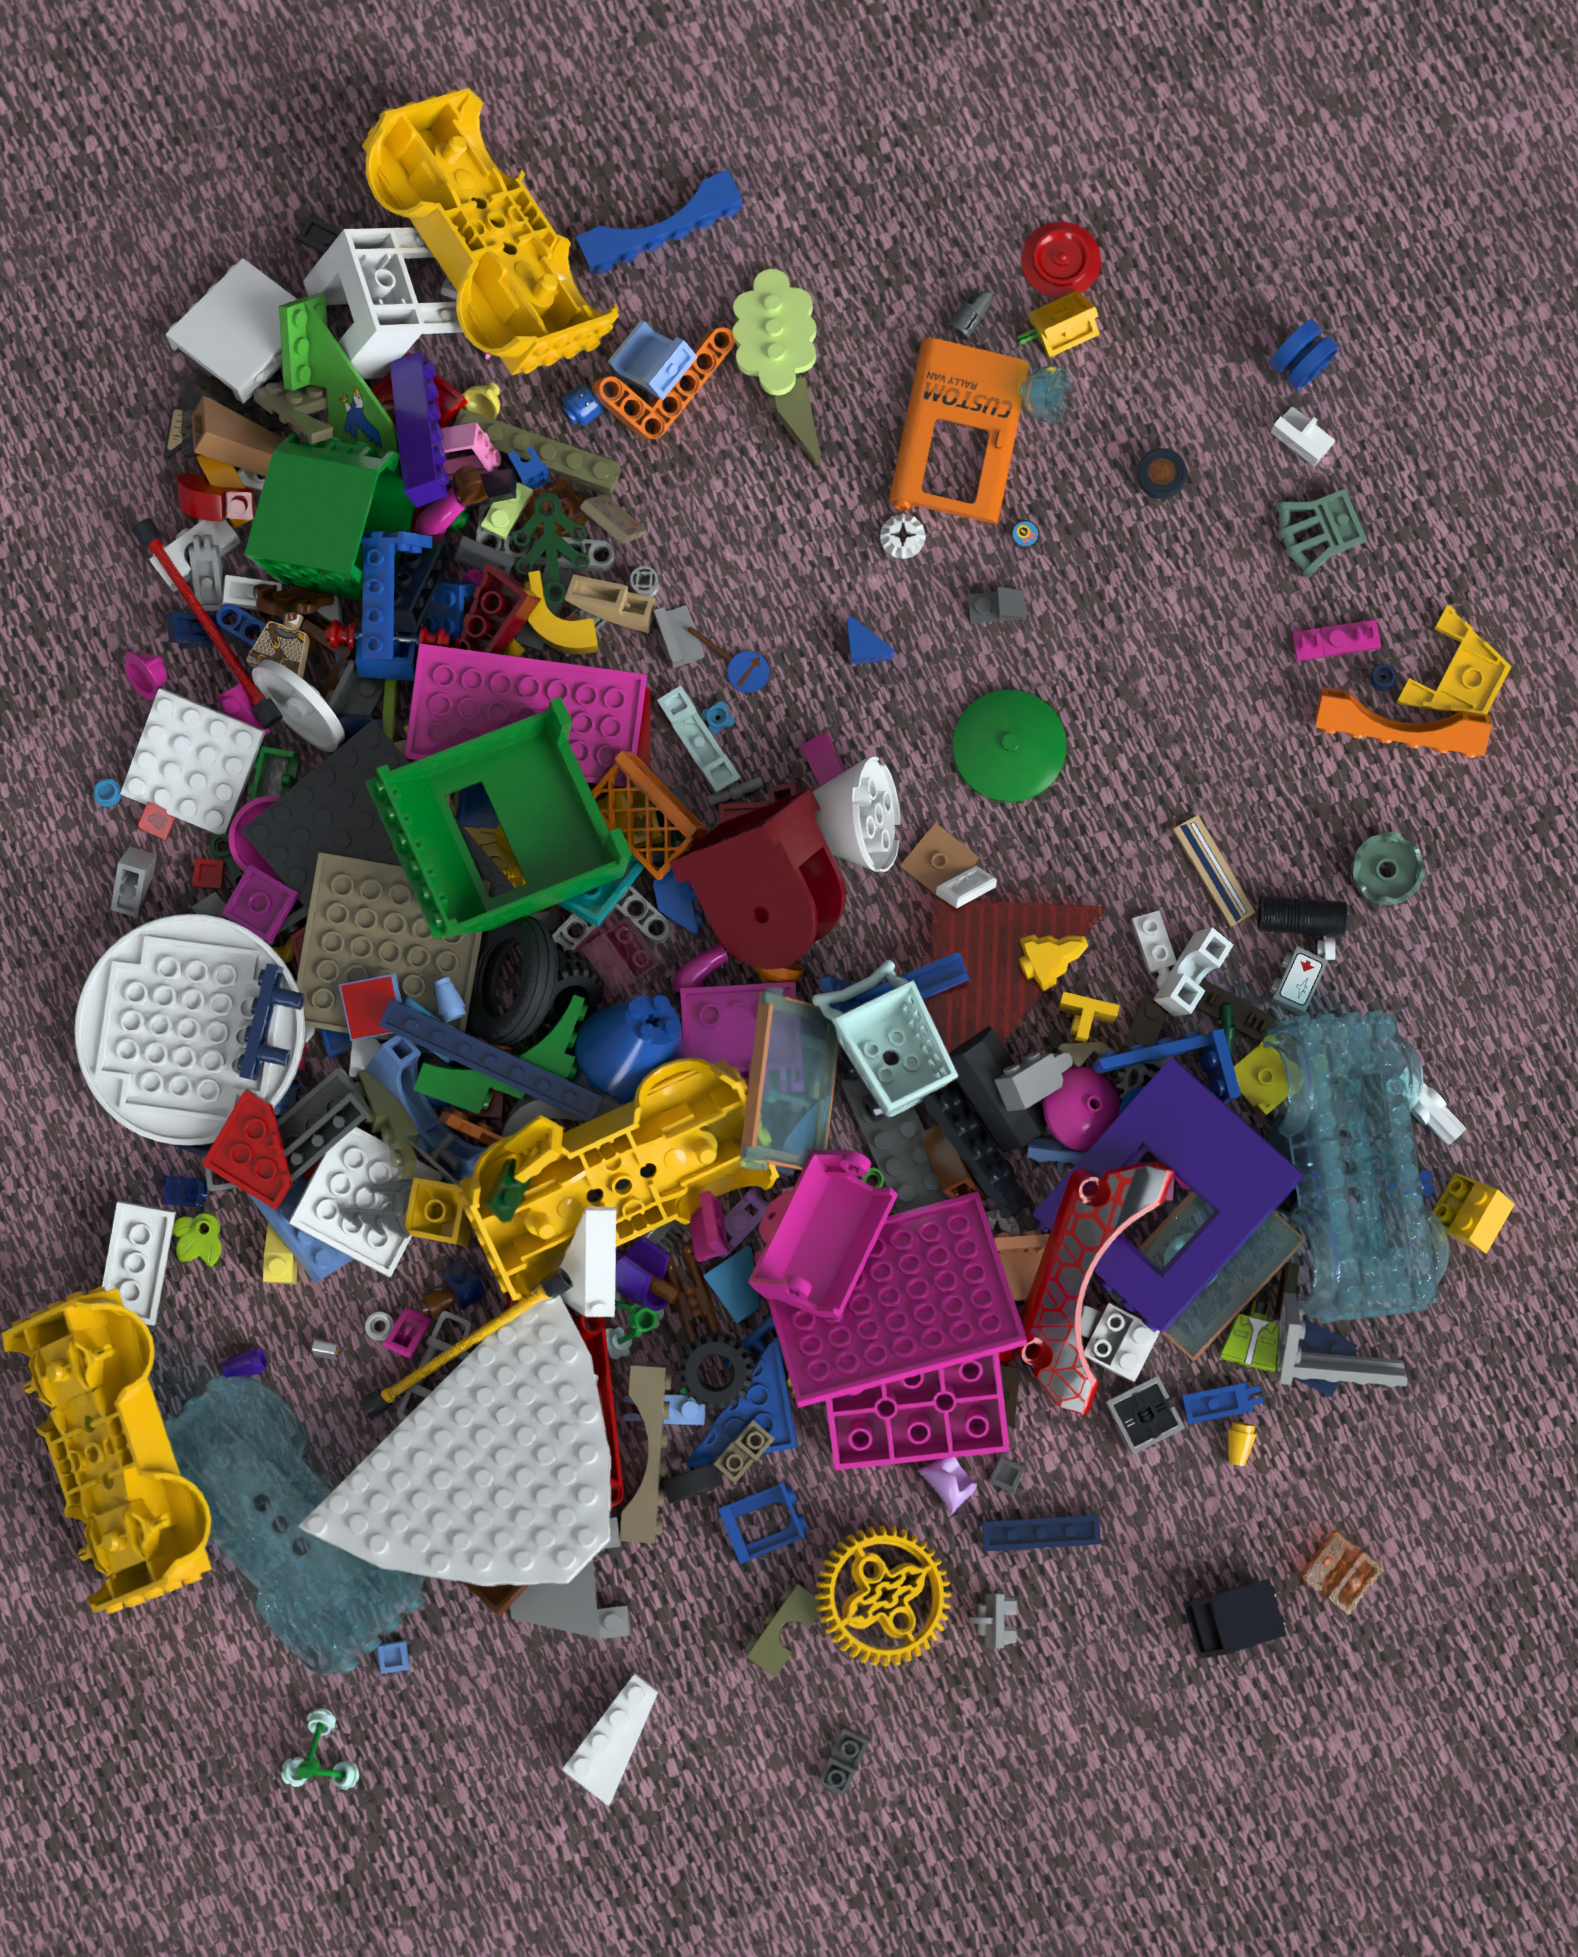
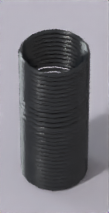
(1305, 918)

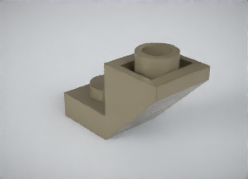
(1082, 1051)

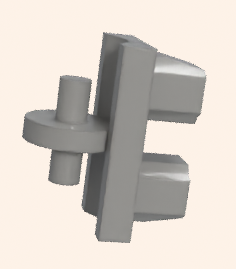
(991, 1620)

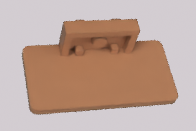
(1020, 1259)

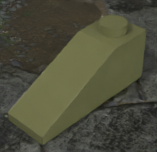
(796, 415)

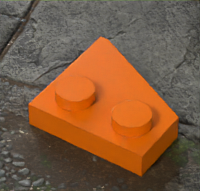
(459, 1122)

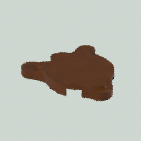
(289, 603)

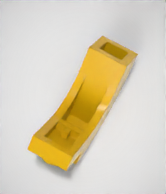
(562, 635)

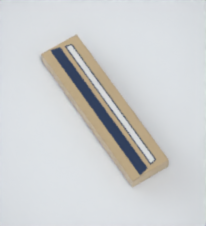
(1214, 871)

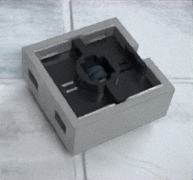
(1151, 1402)

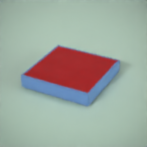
(366, 1003)

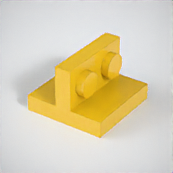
(1065, 322)
(1085, 1011)

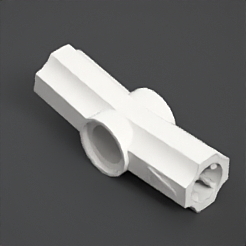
(1432, 1111)

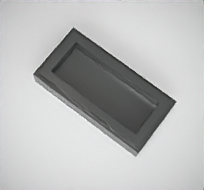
(477, 554)

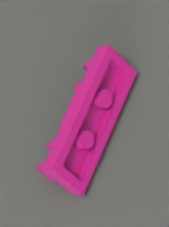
(1336, 640)

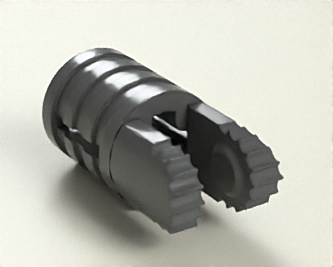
(970, 313)

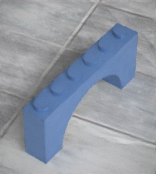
(397, 1070)

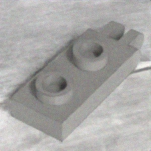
(206, 572)

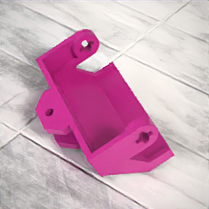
(821, 1234)

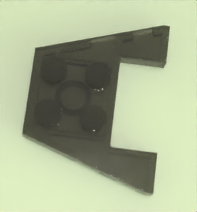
(198, 385)

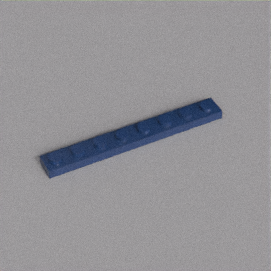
(491, 1060)

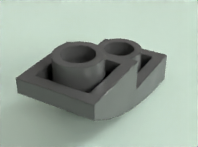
(844, 1760)

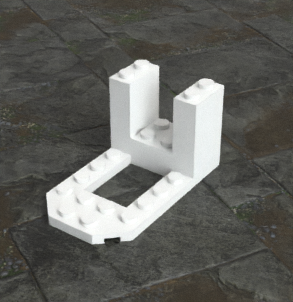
(372, 277)

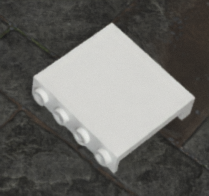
(235, 329)

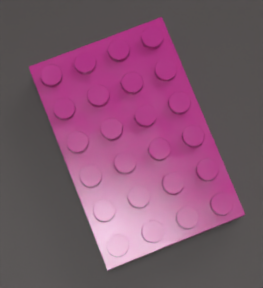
(922, 1417)

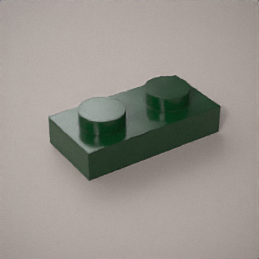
(506, 1193)

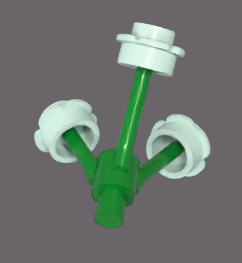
(298, 1770)

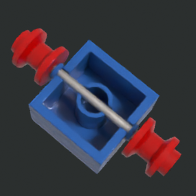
(405, 650)

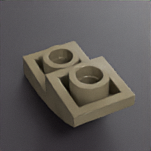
(743, 1451)

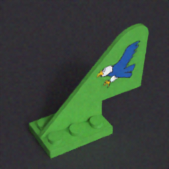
(317, 359)

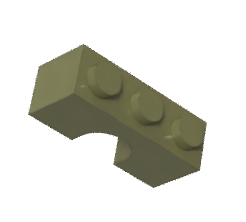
(767, 1649)

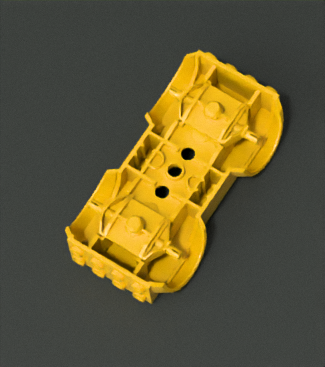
(112, 1447)

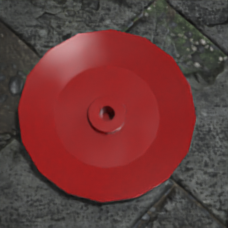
(1060, 259)

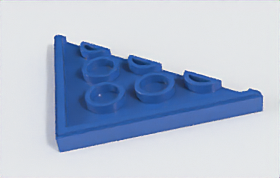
(764, 1403)

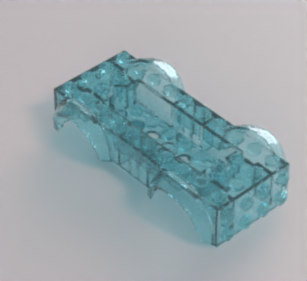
(1388, 1245)
(321, 1603)

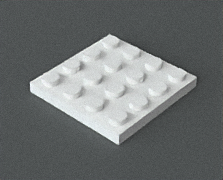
(193, 762)
(344, 1182)

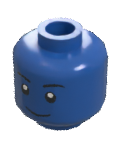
(581, 405)

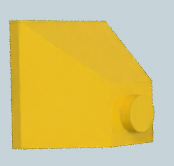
(437, 1213)

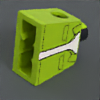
(1252, 1339)

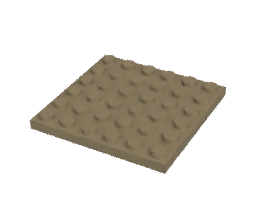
(371, 926)

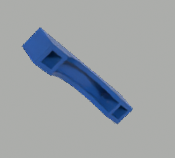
(608, 246)

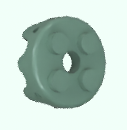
(1398, 852)

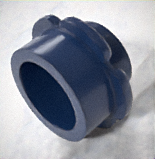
(1390, 677)

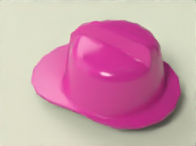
(145, 673)

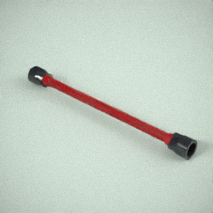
(150, 538)

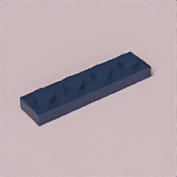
(1041, 1533)

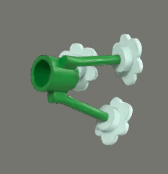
(639, 1319)

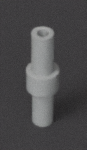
(735, 791)

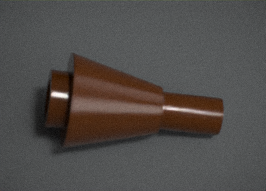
(436, 1302)

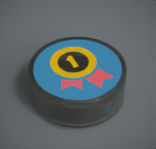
(1025, 534)

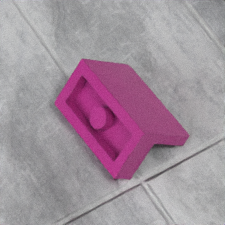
(708, 1228)

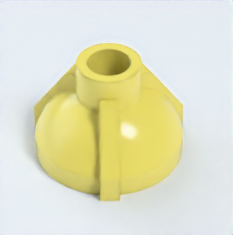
(483, 400)

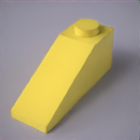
(279, 1261)

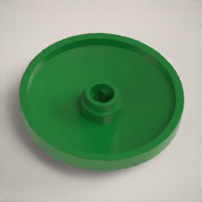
(1009, 746)

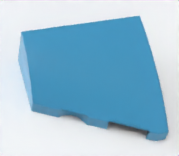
(731, 1285)

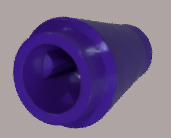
(246, 1363)

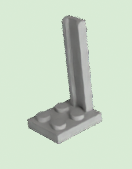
(1327, 1366)

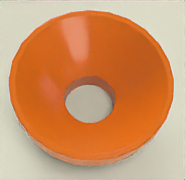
(786, 974)

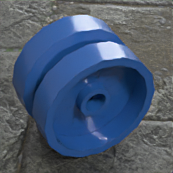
(1304, 354)

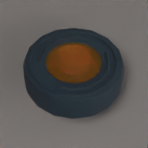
(1161, 473)

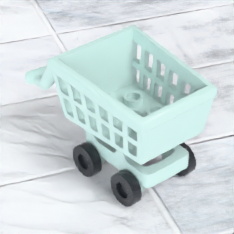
(883, 1027)

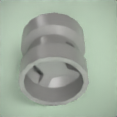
(646, 587)

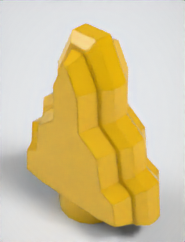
(1049, 957)

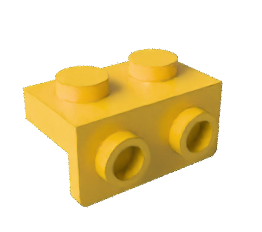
(535, 1147)

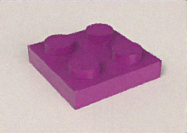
(260, 903)

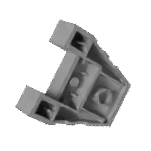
(574, 1604)

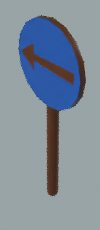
(746, 670)

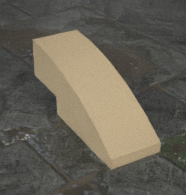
(612, 602)

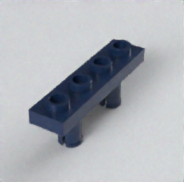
(256, 1034)

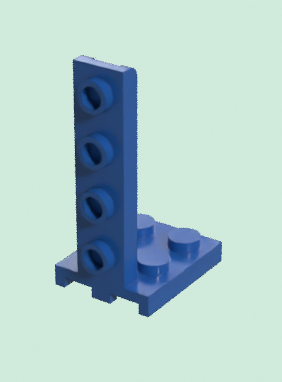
(379, 588)
(929, 981)
(1214, 1060)

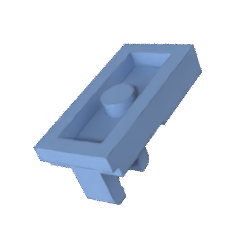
(1050, 1149)

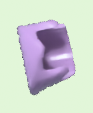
(949, 1482)

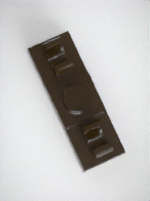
(1246, 1017)

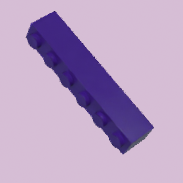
(419, 429)

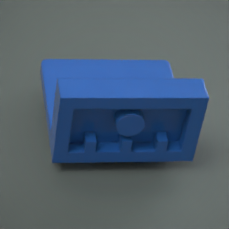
(447, 607)

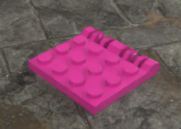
(722, 1022)

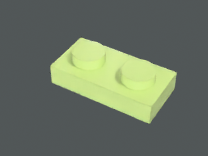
(505, 514)

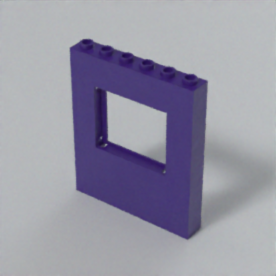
(1215, 1158)

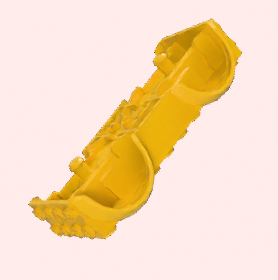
(514, 305)
(681, 1120)

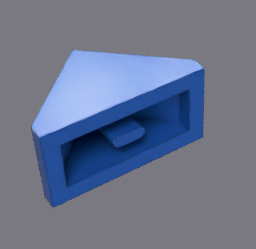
(865, 645)

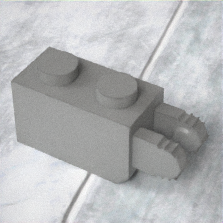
(1033, 1079)

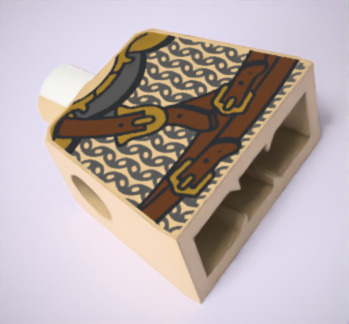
(283, 645)

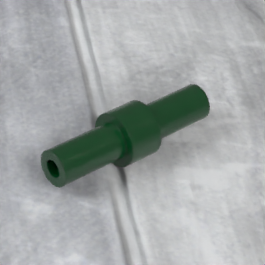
(1227, 1024)

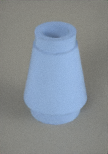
(448, 1000)

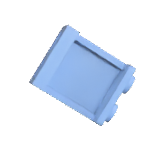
(651, 360)

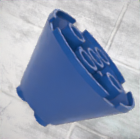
(627, 1042)

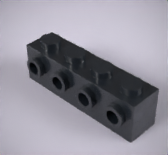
(417, 582)

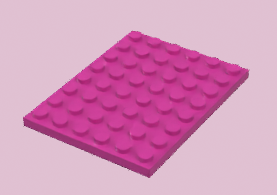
(920, 1305)

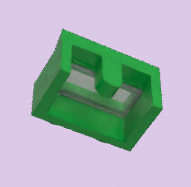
(275, 772)

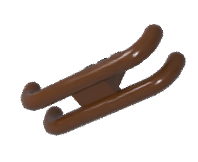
(692, 1301)

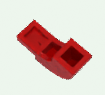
(213, 502)

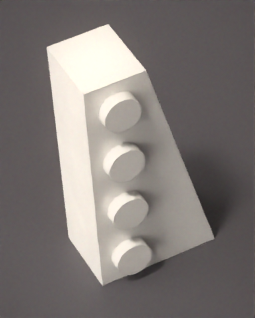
(608, 1747)

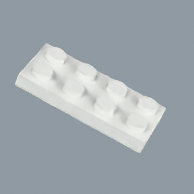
(139, 1257)

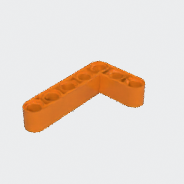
(677, 396)

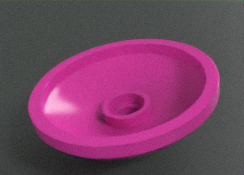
(241, 849)
(1069, 1108)

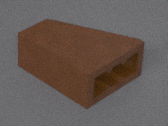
(948, 1165)

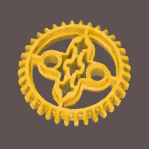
(837, 1624)

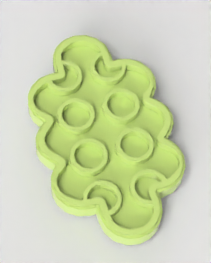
(774, 332)

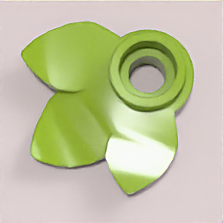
(195, 1242)

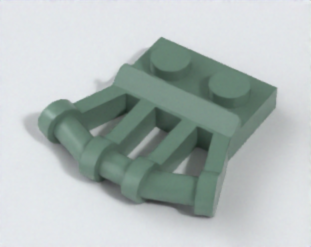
(1337, 523)

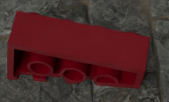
(496, 613)

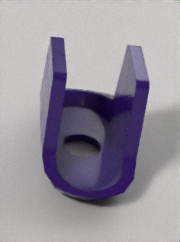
(633, 1280)

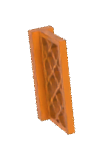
(664, 800)

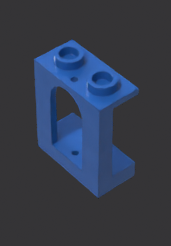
(772, 1495)

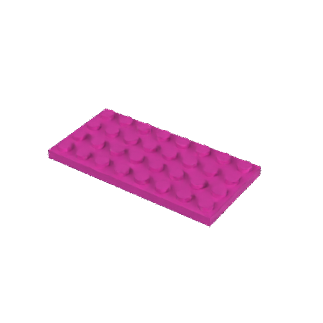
(476, 692)

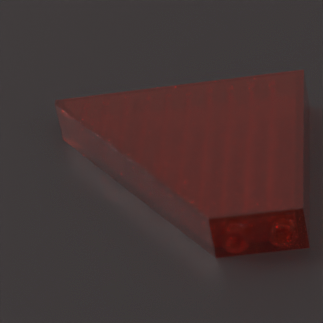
(990, 948)

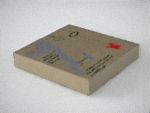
(613, 518)

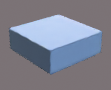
(393, 1657)

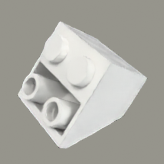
(1120, 1343)

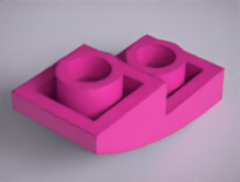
(823, 758)

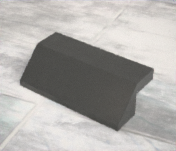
(321, 1121)

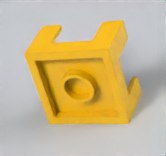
(1262, 1079)

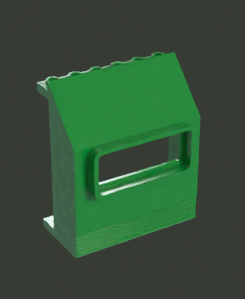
(539, 805)

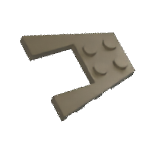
(295, 406)

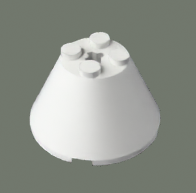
(860, 815)

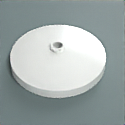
(300, 705)

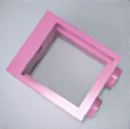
(466, 437)

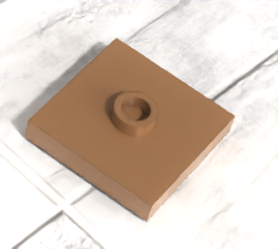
(938, 859)

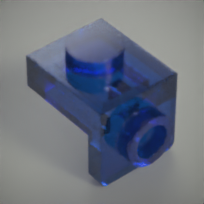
(183, 1191)
(463, 1282)

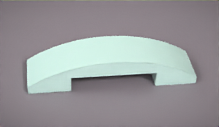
(698, 739)

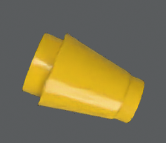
(1240, 1441)

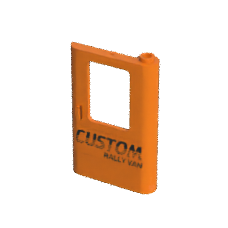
(970, 390)

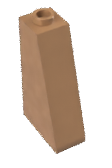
(231, 437)

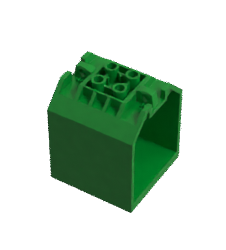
(318, 508)

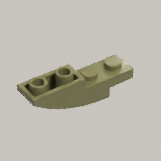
(391, 1120)

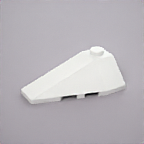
(592, 1263)

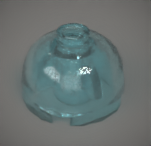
(1045, 392)

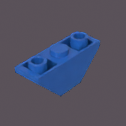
(676, 904)

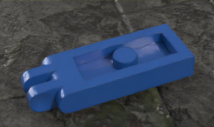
(1219, 1403)

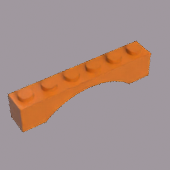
(1460, 733)

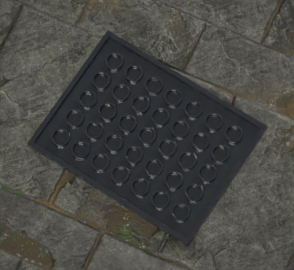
(337, 816)

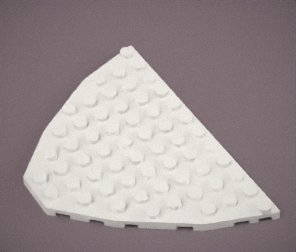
(491, 1471)

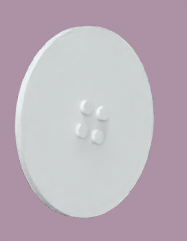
(170, 1021)

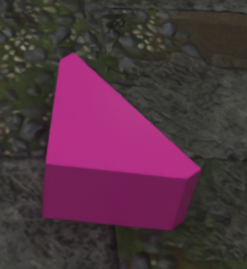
(407, 1333)

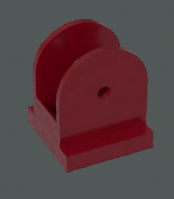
(767, 881)

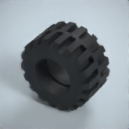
(574, 977)
(698, 1388)

